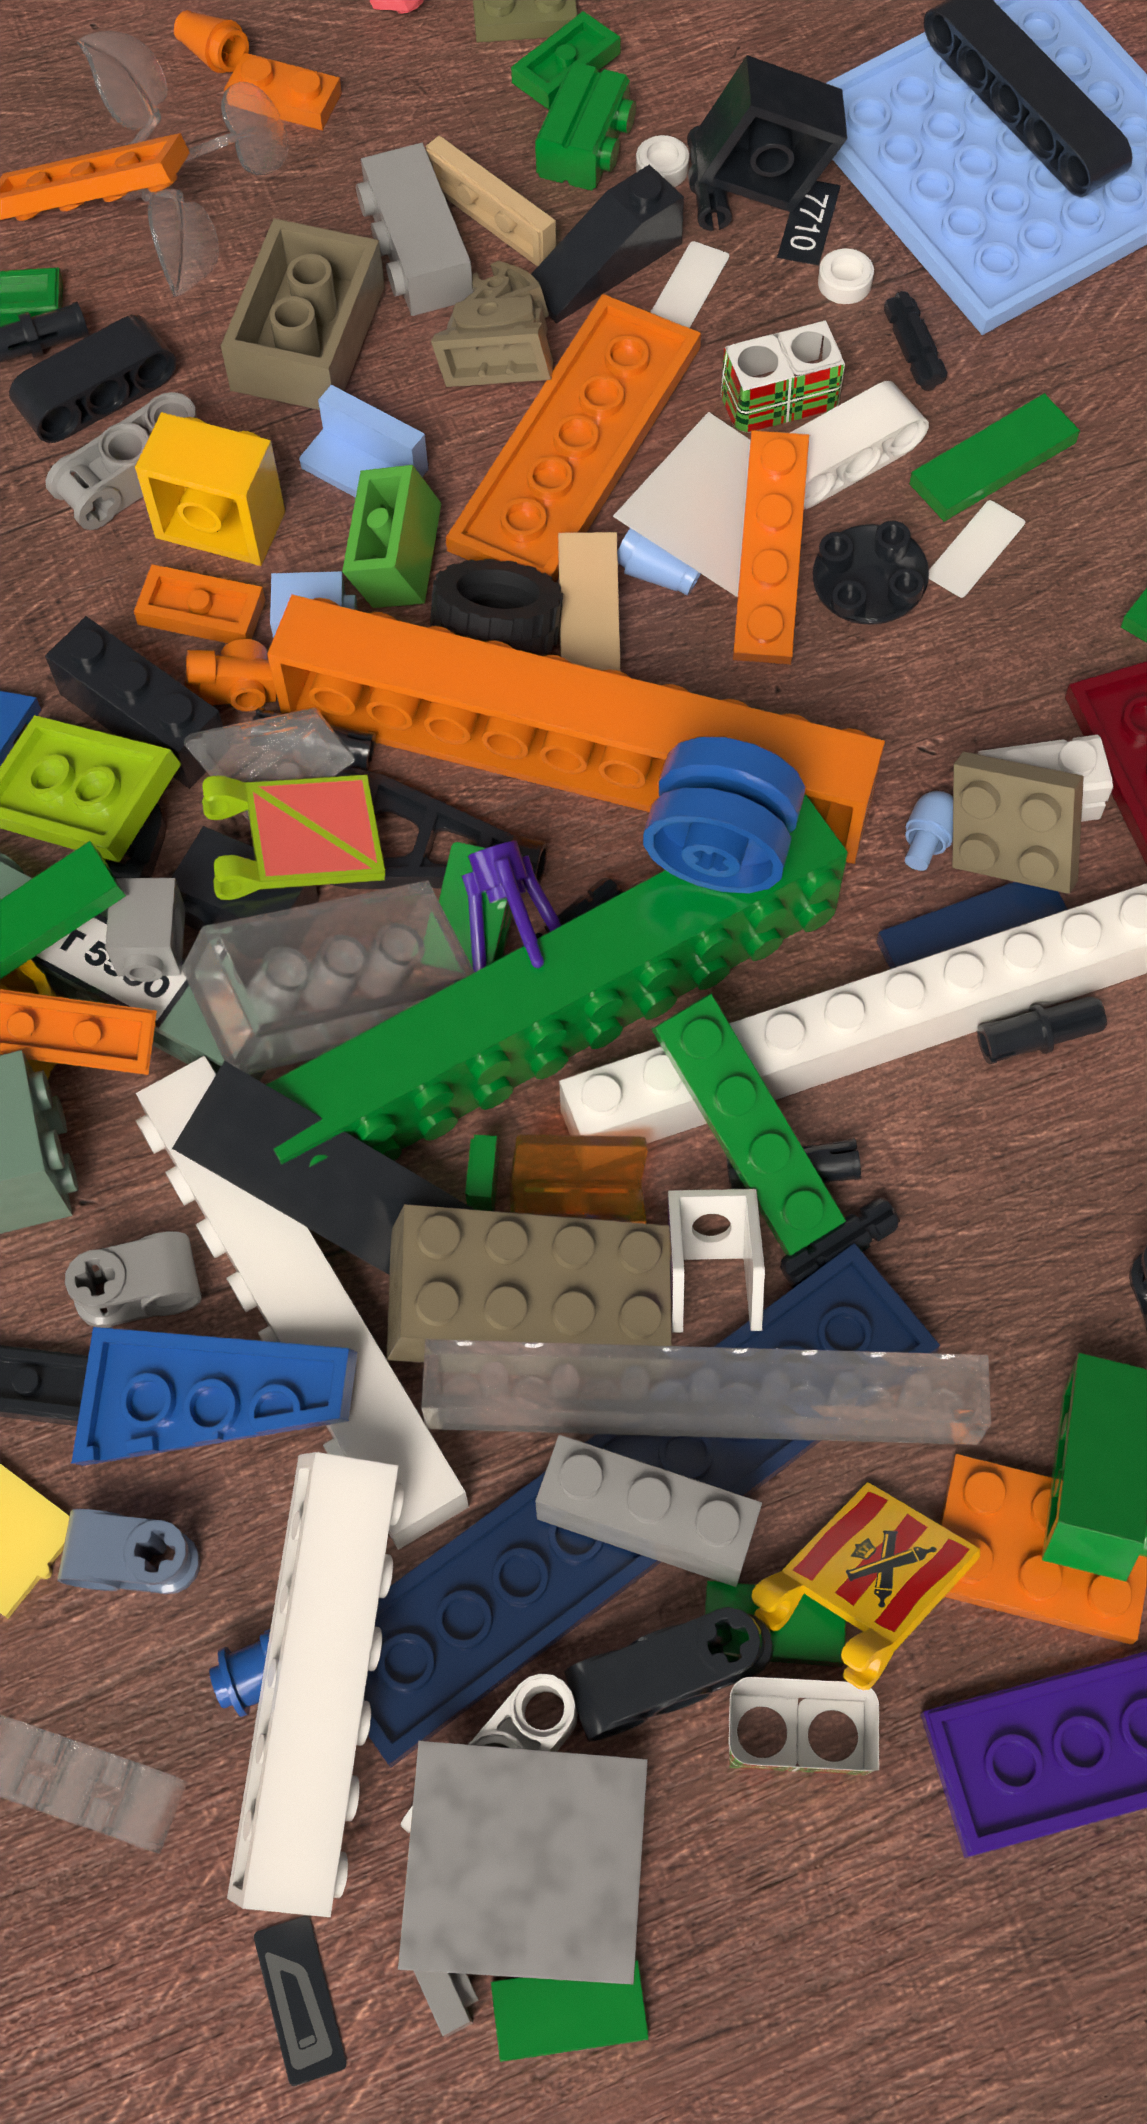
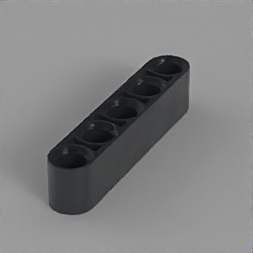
(1029, 93)

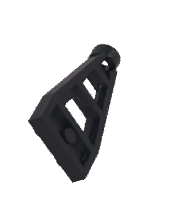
(430, 818)

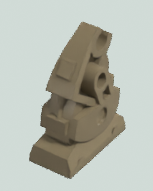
(496, 332)

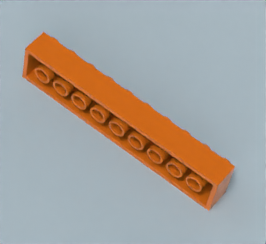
(542, 713)

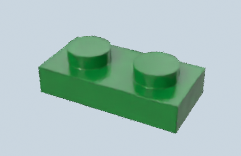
(578, 41)

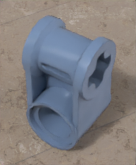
(116, 1551)

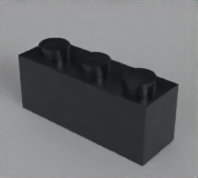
(130, 694)

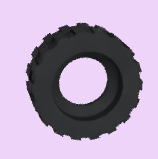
(498, 604)

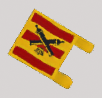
(875, 1569)

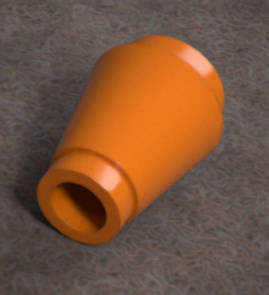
(212, 39)

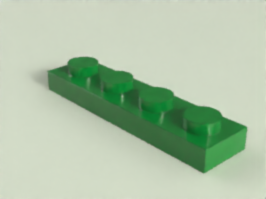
(748, 1124)

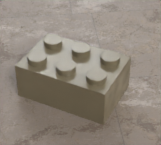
(303, 313)

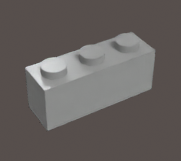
(414, 229)
(647, 1510)

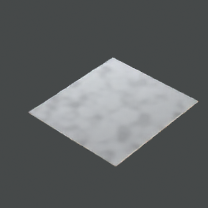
(523, 1864)

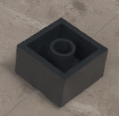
(770, 134)

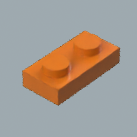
(296, 92)
(199, 605)

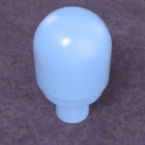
(929, 829)

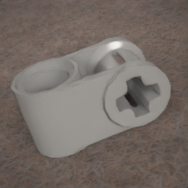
(141, 1280)

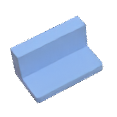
(359, 439)

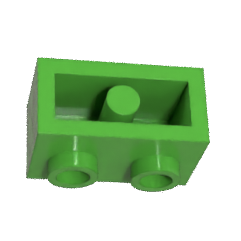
(392, 536)

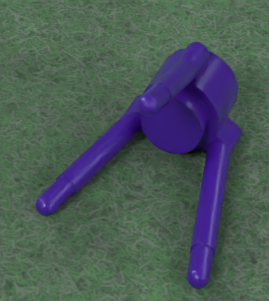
(503, 876)

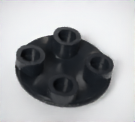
(870, 573)

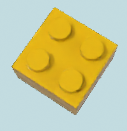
(211, 488)

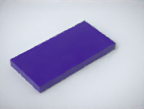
(1043, 1754)

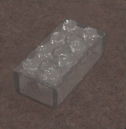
(320, 973)

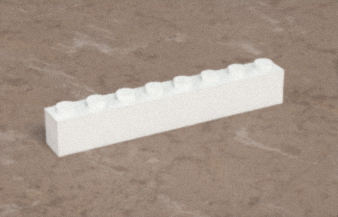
(304, 1304)

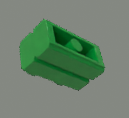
(584, 126)

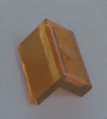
(579, 1177)

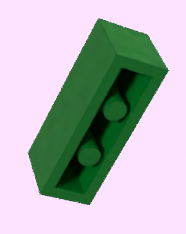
(1100, 1470)

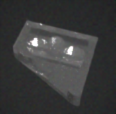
(272, 749)

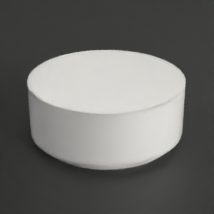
(666, 156)
(845, 276)

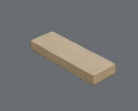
(492, 202)
(589, 599)

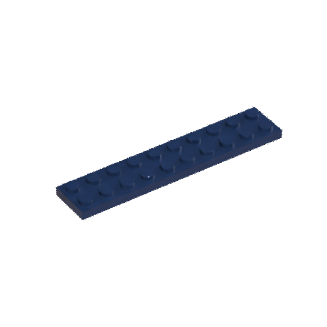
(524, 1584)

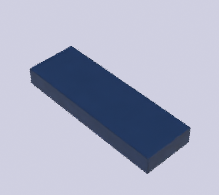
(967, 922)

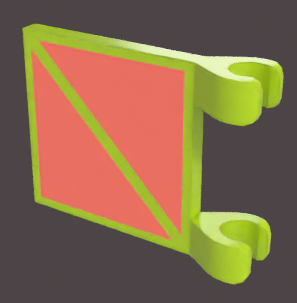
(300, 833)

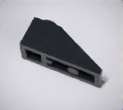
(612, 242)

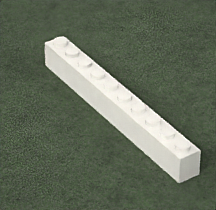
(881, 1016)

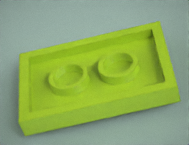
(81, 786)

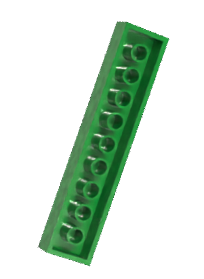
(525, 1021)

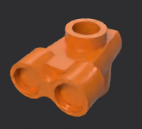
(234, 677)

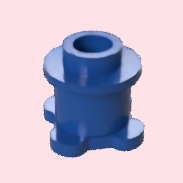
(240, 1675)

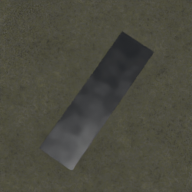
(345, 1198)

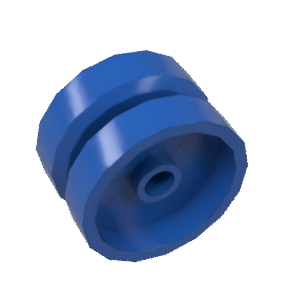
(724, 815)

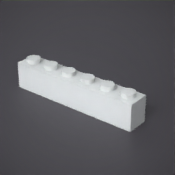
(315, 1686)

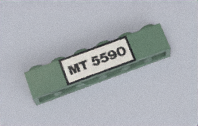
(83, 971)

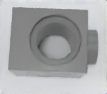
(146, 929)

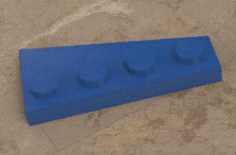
(194, 1391)

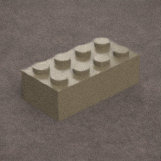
(525, 1280)

